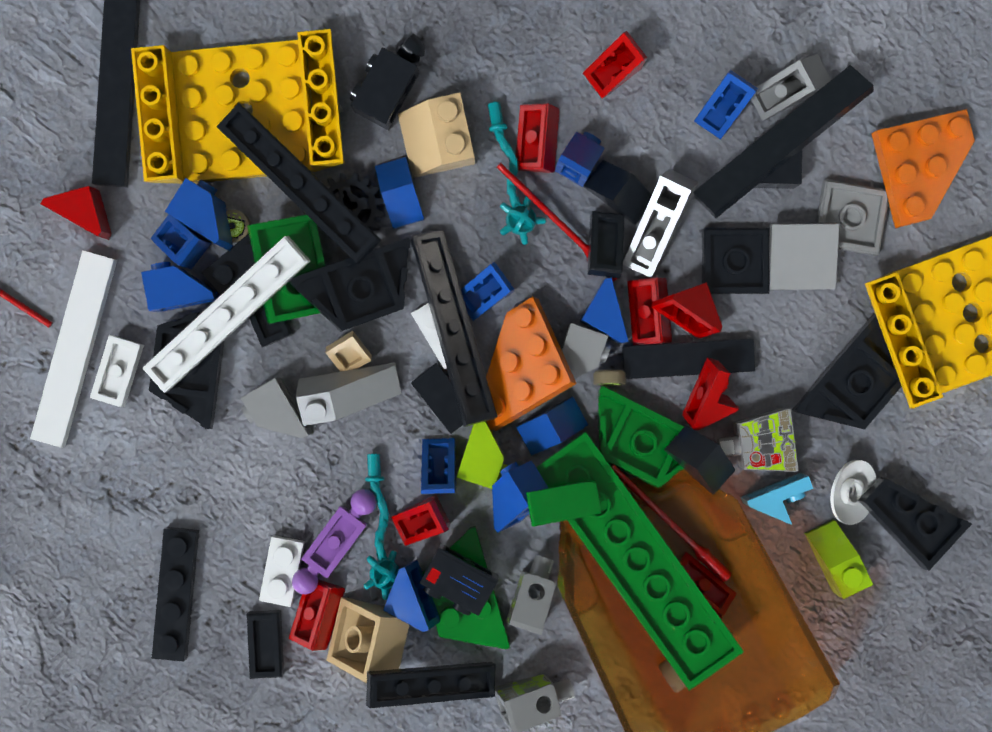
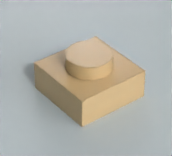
(348, 352)

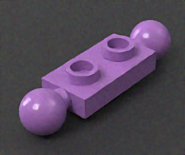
(334, 541)

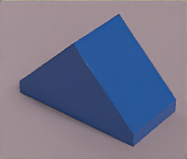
(725, 104)
(399, 192)
(180, 242)
(486, 291)
(604, 313)
(552, 426)
(438, 466)
(409, 600)

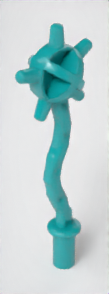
(520, 217)
(385, 569)

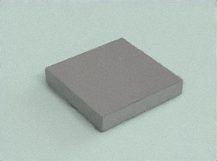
(859, 213)
(803, 256)

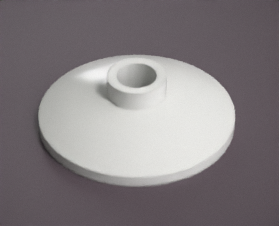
(847, 489)

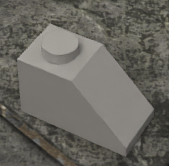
(790, 86)
(584, 349)
(274, 409)

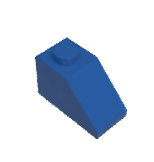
(579, 157)
(202, 212)
(174, 288)
(510, 496)

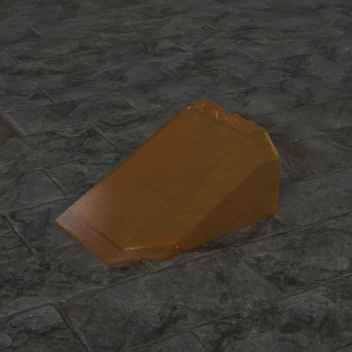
(759, 691)

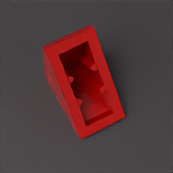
(615, 65)
(83, 208)
(691, 310)
(421, 521)

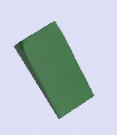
(563, 502)

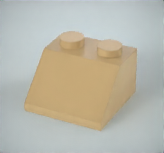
(436, 136)
(366, 639)

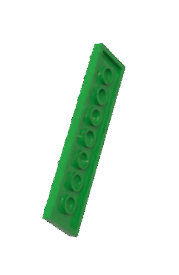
(644, 567)

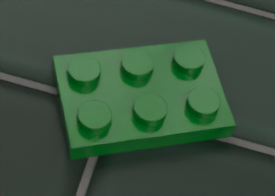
(288, 302)

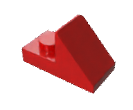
(706, 401)

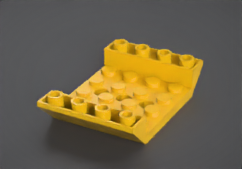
(192, 91)
(926, 321)

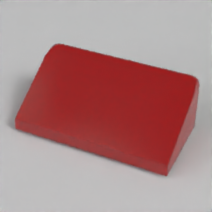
(537, 137)
(646, 323)
(713, 589)
(317, 616)

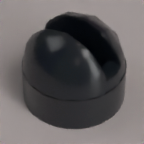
(412, 49)

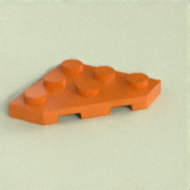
(921, 162)
(526, 364)

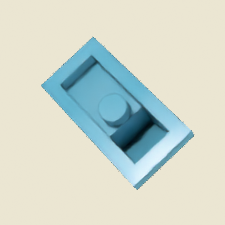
(771, 498)

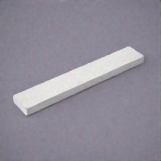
(226, 314)
(73, 349)

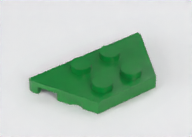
(636, 438)
(484, 629)

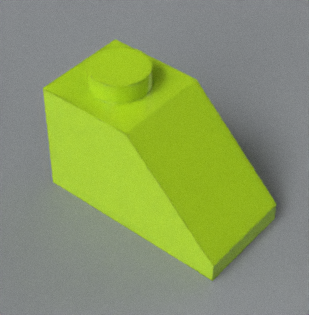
(482, 457)
(838, 560)

